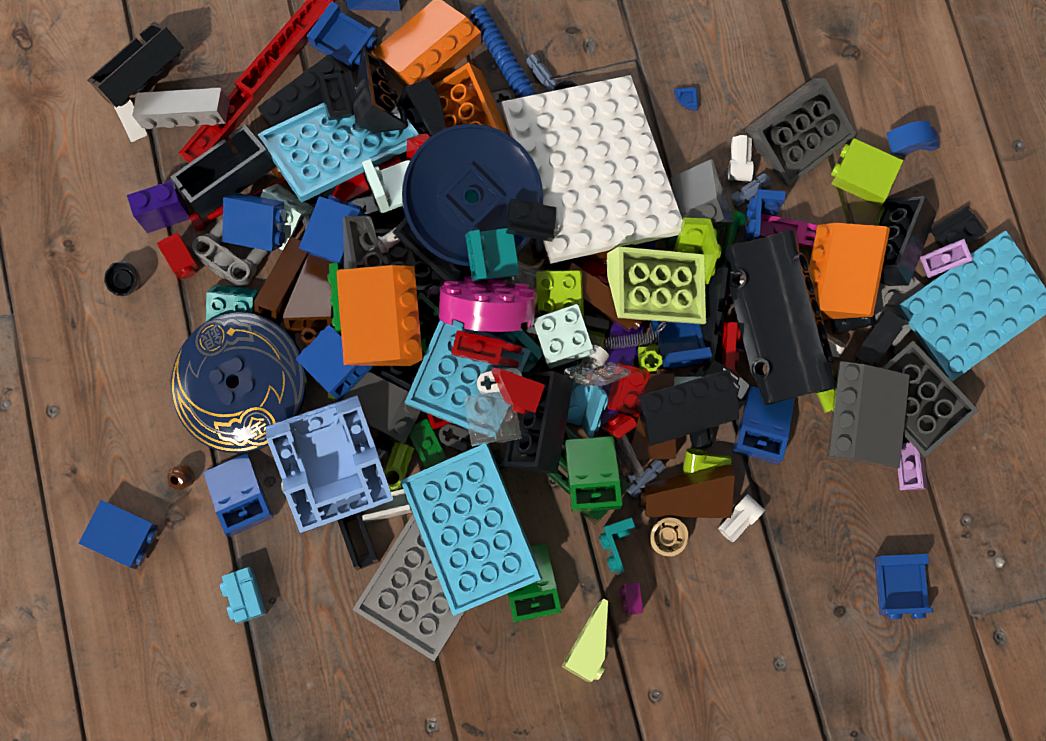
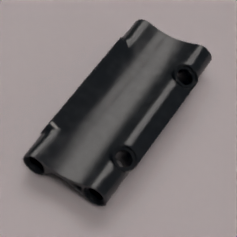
(779, 317)

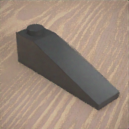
(361, 244)

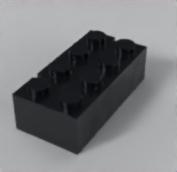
(136, 64)
(222, 172)

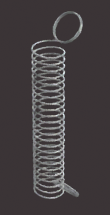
(657, 330)

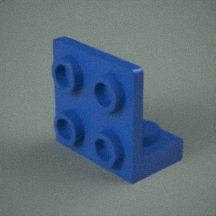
(763, 202)

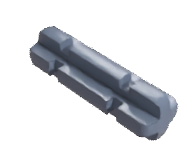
(541, 72)
(750, 189)
(650, 474)

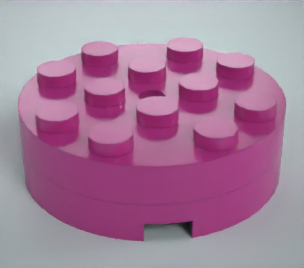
(487, 304)

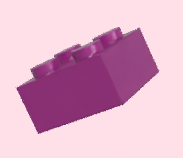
(632, 599)

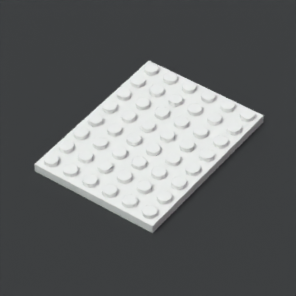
(595, 167)

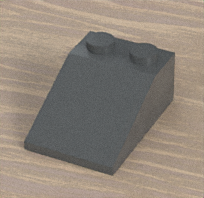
(701, 195)
(384, 407)

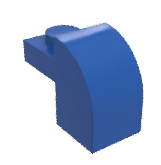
(912, 138)

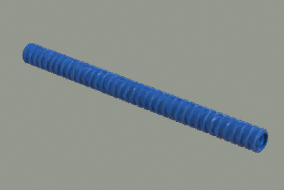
(501, 52)

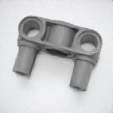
(223, 261)

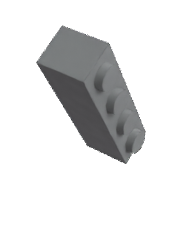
(181, 108)

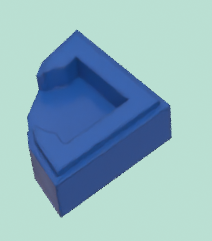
(687, 97)

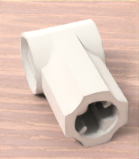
(740, 165)
(744, 514)

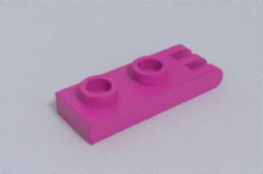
(772, 225)

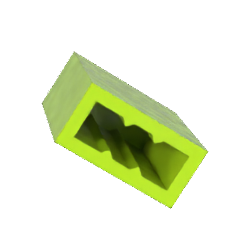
(866, 171)

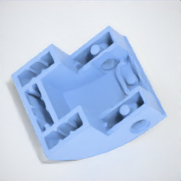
(328, 464)

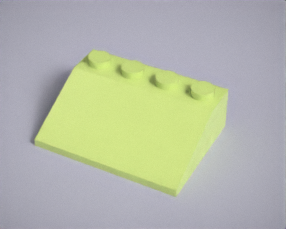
(657, 285)
(589, 649)

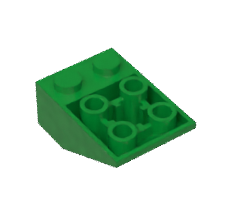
(593, 474)
(540, 597)

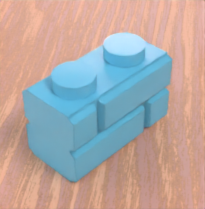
(242, 595)

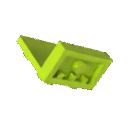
(699, 237)
(559, 290)

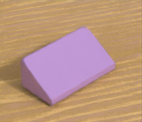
(946, 258)
(912, 469)

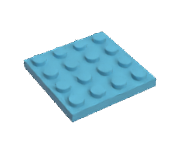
(447, 379)

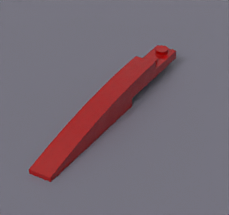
(258, 78)

